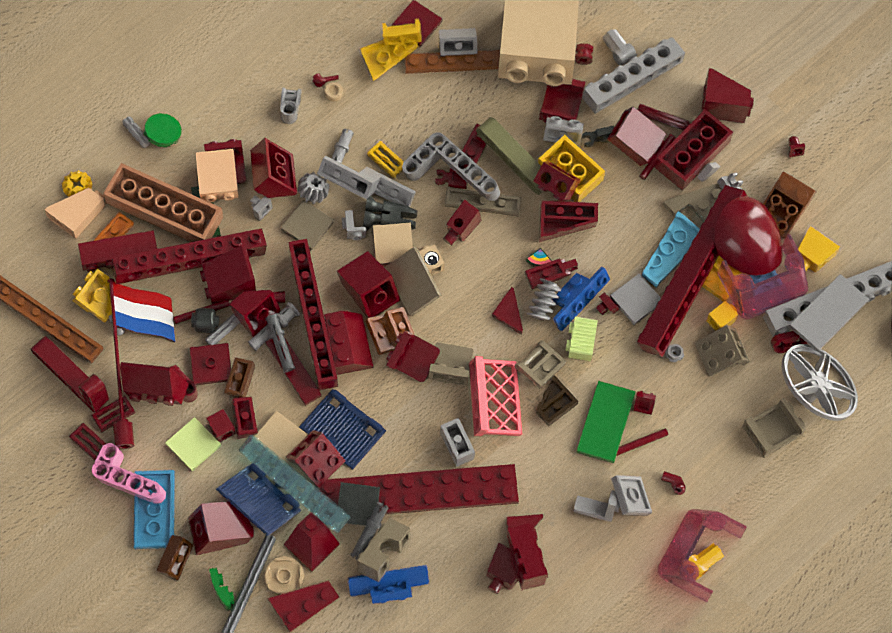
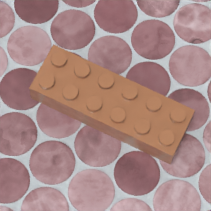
(162, 204)

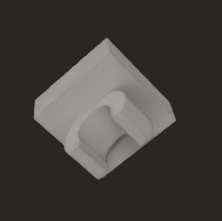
(730, 181)
(261, 207)

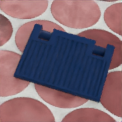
(344, 427)
(259, 499)

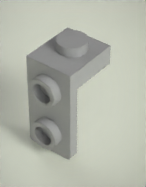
(597, 508)

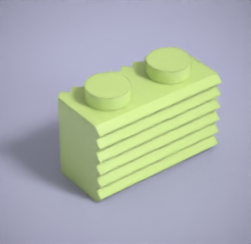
(582, 339)

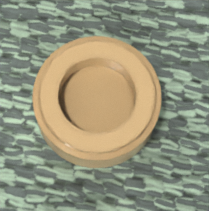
(333, 91)

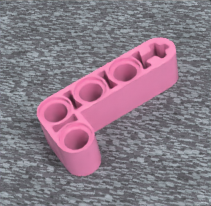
(129, 480)

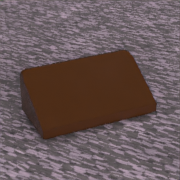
(239, 378)
(175, 557)

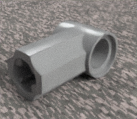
(620, 49)

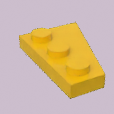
(382, 58)

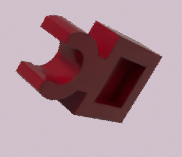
(452, 178)

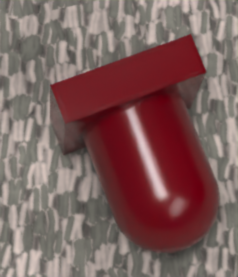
(796, 148)

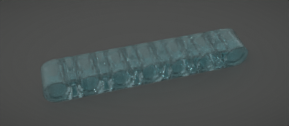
(294, 483)

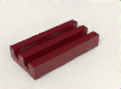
(104, 427)
(78, 432)

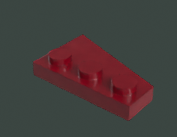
(303, 603)

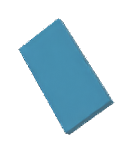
(155, 521)

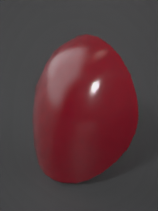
(748, 237)

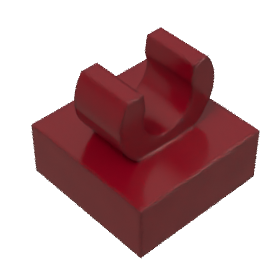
(607, 304)
(644, 402)

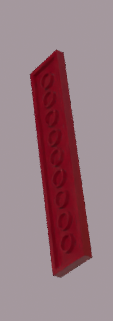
(437, 488)

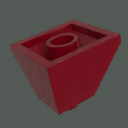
(253, 308)
(311, 542)

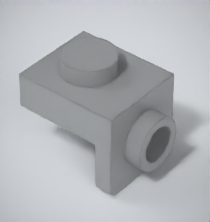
(353, 233)

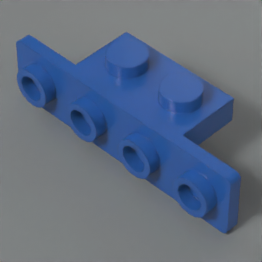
(577, 295)
(392, 586)

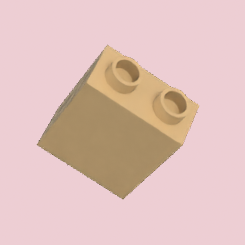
(539, 41)

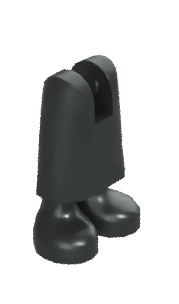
(390, 213)

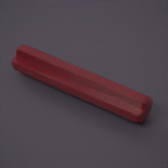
(663, 117)

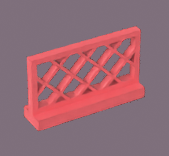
(480, 393)

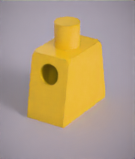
(817, 250)

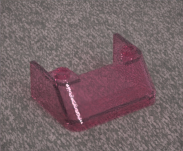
(756, 298)
(675, 563)

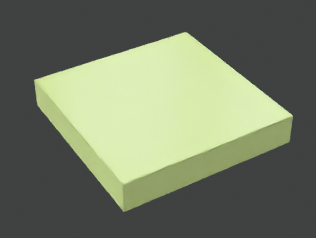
(193, 444)

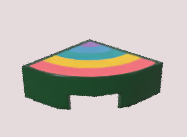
(538, 258)

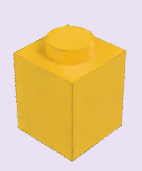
(723, 315)

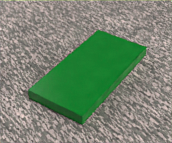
(606, 422)

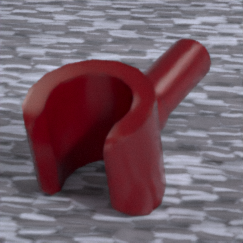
(319, 81)

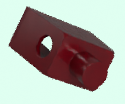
(462, 223)
(502, 570)

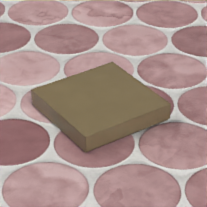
(307, 224)

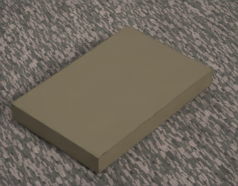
(413, 281)

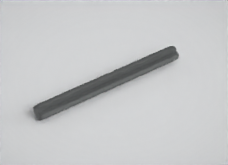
(249, 584)

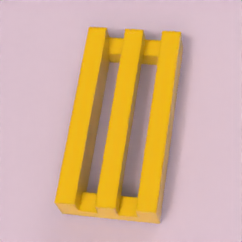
(397, 170)

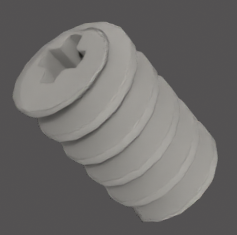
(544, 300)

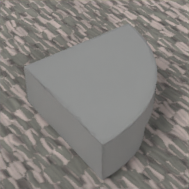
(708, 171)

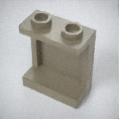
(774, 428)

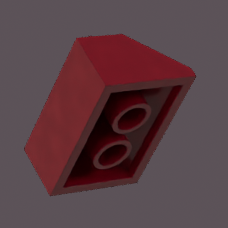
(273, 170)
(348, 341)
(152, 384)

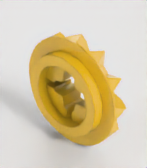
(67, 184)

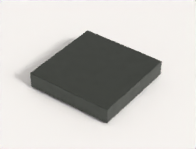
(358, 501)

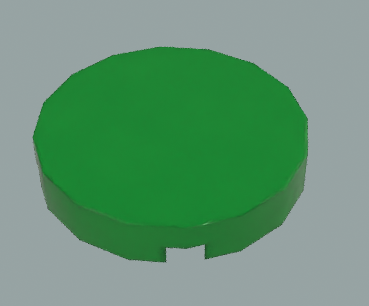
(162, 130)

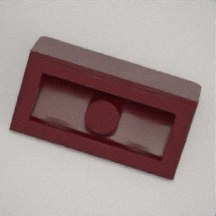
(244, 417)

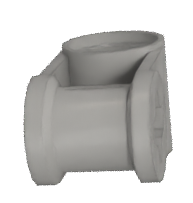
(290, 102)

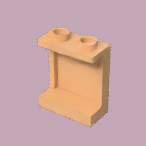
(217, 175)

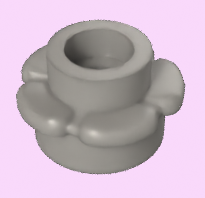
(674, 348)

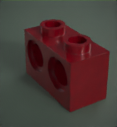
(558, 176)

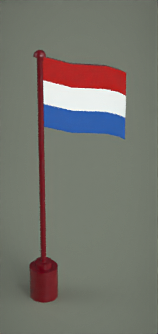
(143, 314)

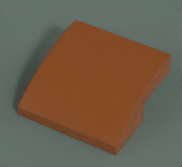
(386, 328)

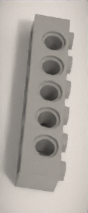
(599, 100)

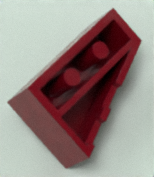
(565, 218)
(527, 556)

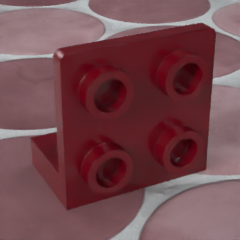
(316, 457)

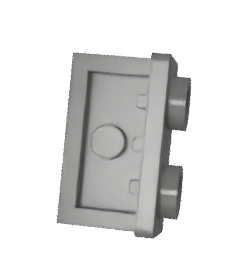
(557, 128)

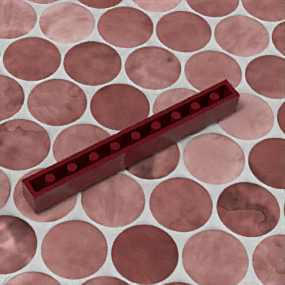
(686, 281)

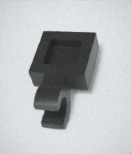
(597, 136)

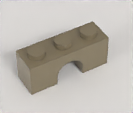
(390, 537)

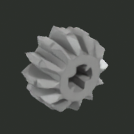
(313, 187)

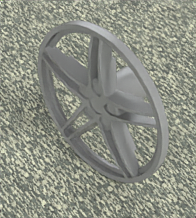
(817, 383)

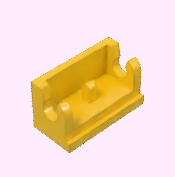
(402, 33)

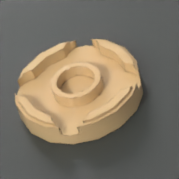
(284, 575)

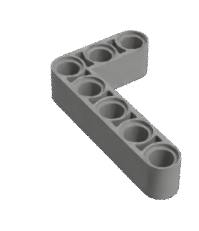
(455, 162)

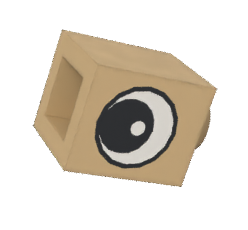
(432, 259)

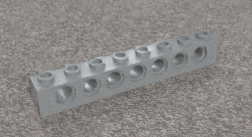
(877, 276)

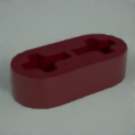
(787, 341)

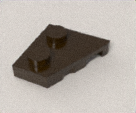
(556, 402)

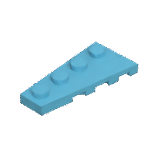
(670, 249)

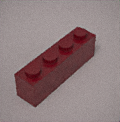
(100, 252)

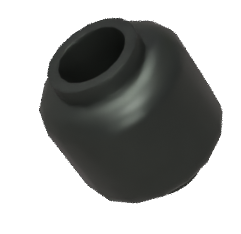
(204, 320)

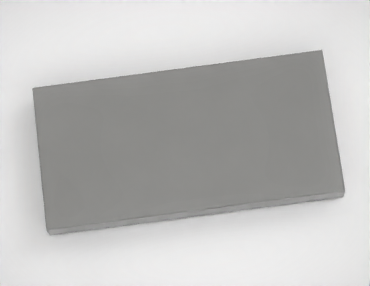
(829, 312)

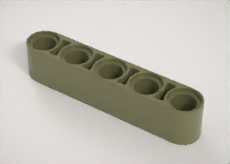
(511, 152)

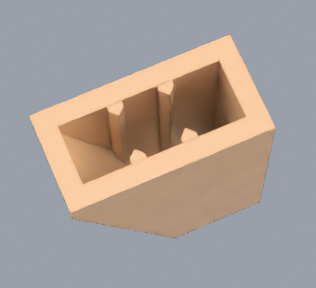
(76, 211)

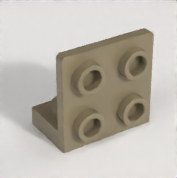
(721, 350)
(451, 364)

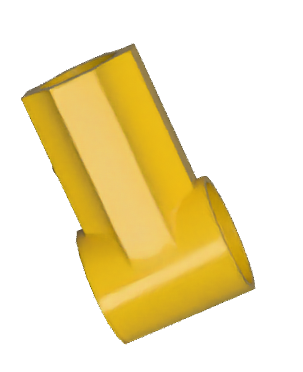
(706, 558)

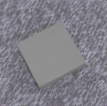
(636, 299)
(631, 495)

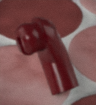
(675, 481)

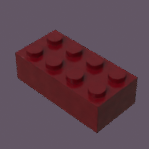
(693, 149)

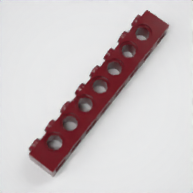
(184, 256)
(313, 314)

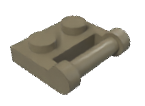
(545, 368)

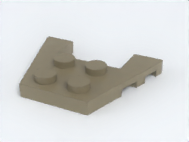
(699, 201)

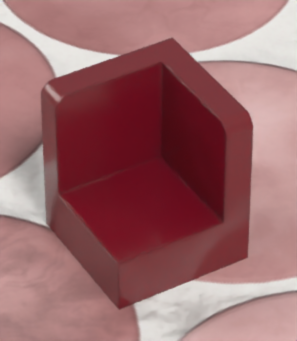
(221, 425)

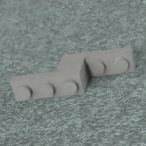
(365, 182)

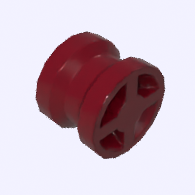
(584, 54)

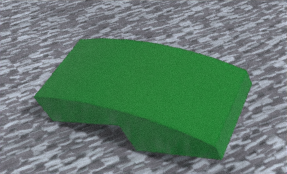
(222, 593)

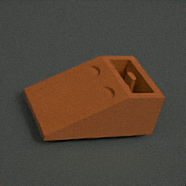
(788, 202)

